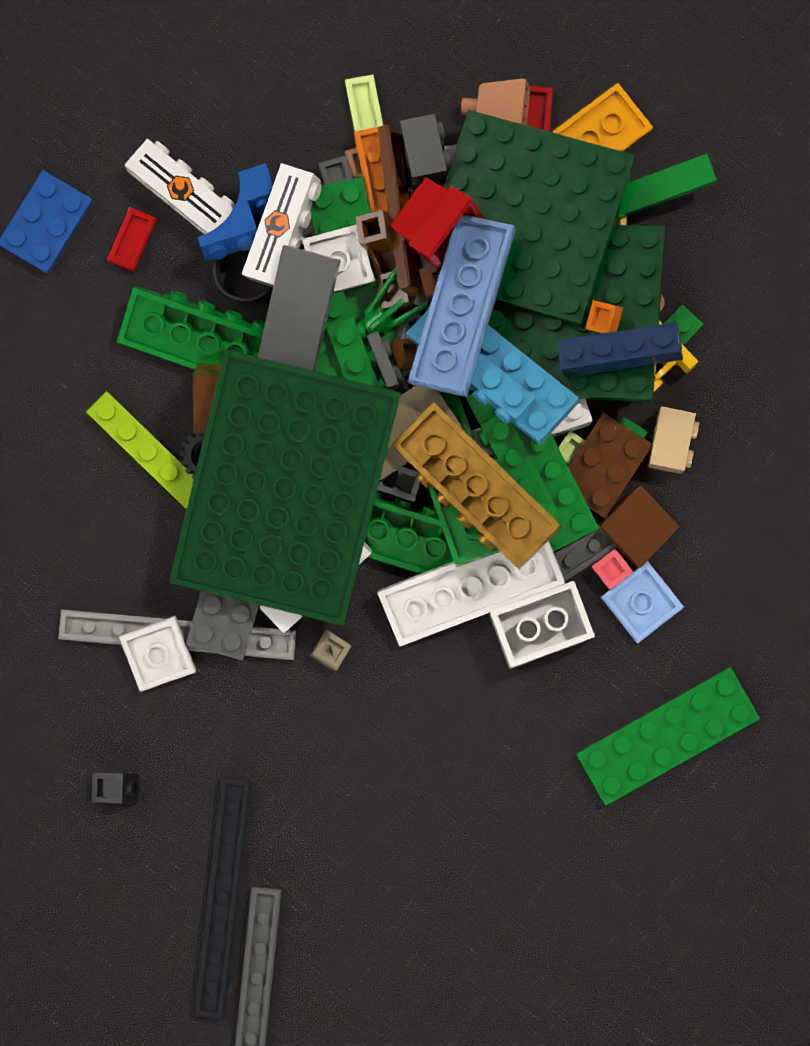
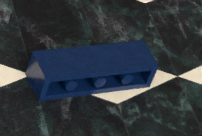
(620, 349)

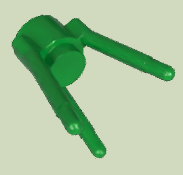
(380, 319)

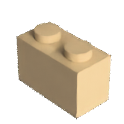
(672, 440)

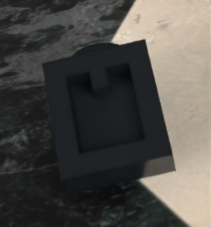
(115, 788)

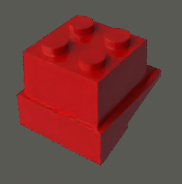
(430, 218)

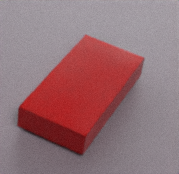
(540, 107)
(131, 239)

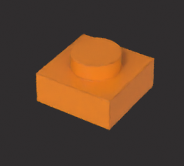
(603, 317)

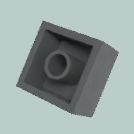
(422, 148)

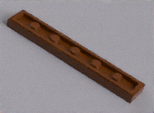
(397, 197)

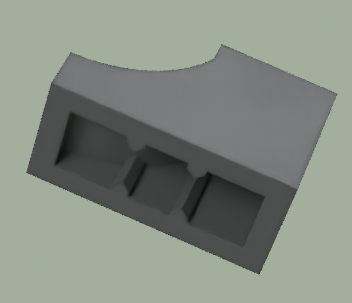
(401, 483)

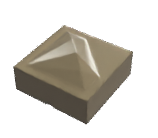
(330, 650)

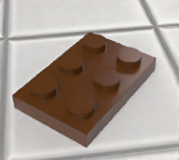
(607, 463)

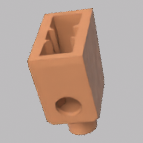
(502, 100)

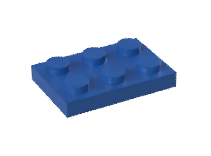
(45, 222)

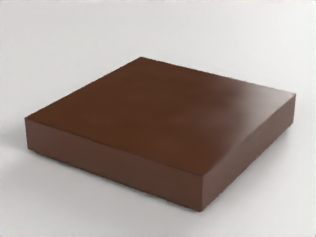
(638, 526)

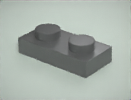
(382, 350)

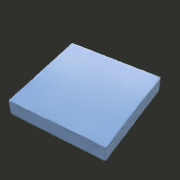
(642, 602)

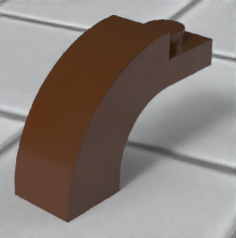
(376, 239)

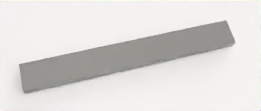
(108, 628)

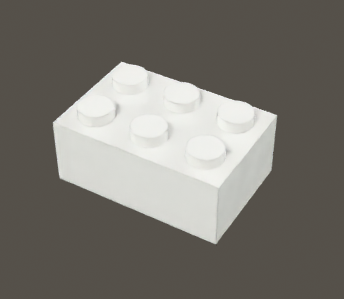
(541, 624)

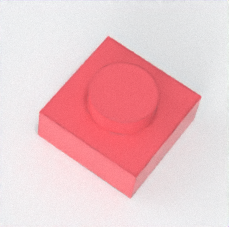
(612, 569)

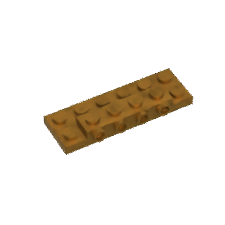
(476, 487)

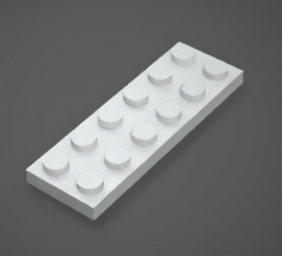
(459, 594)

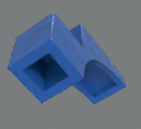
(239, 228)

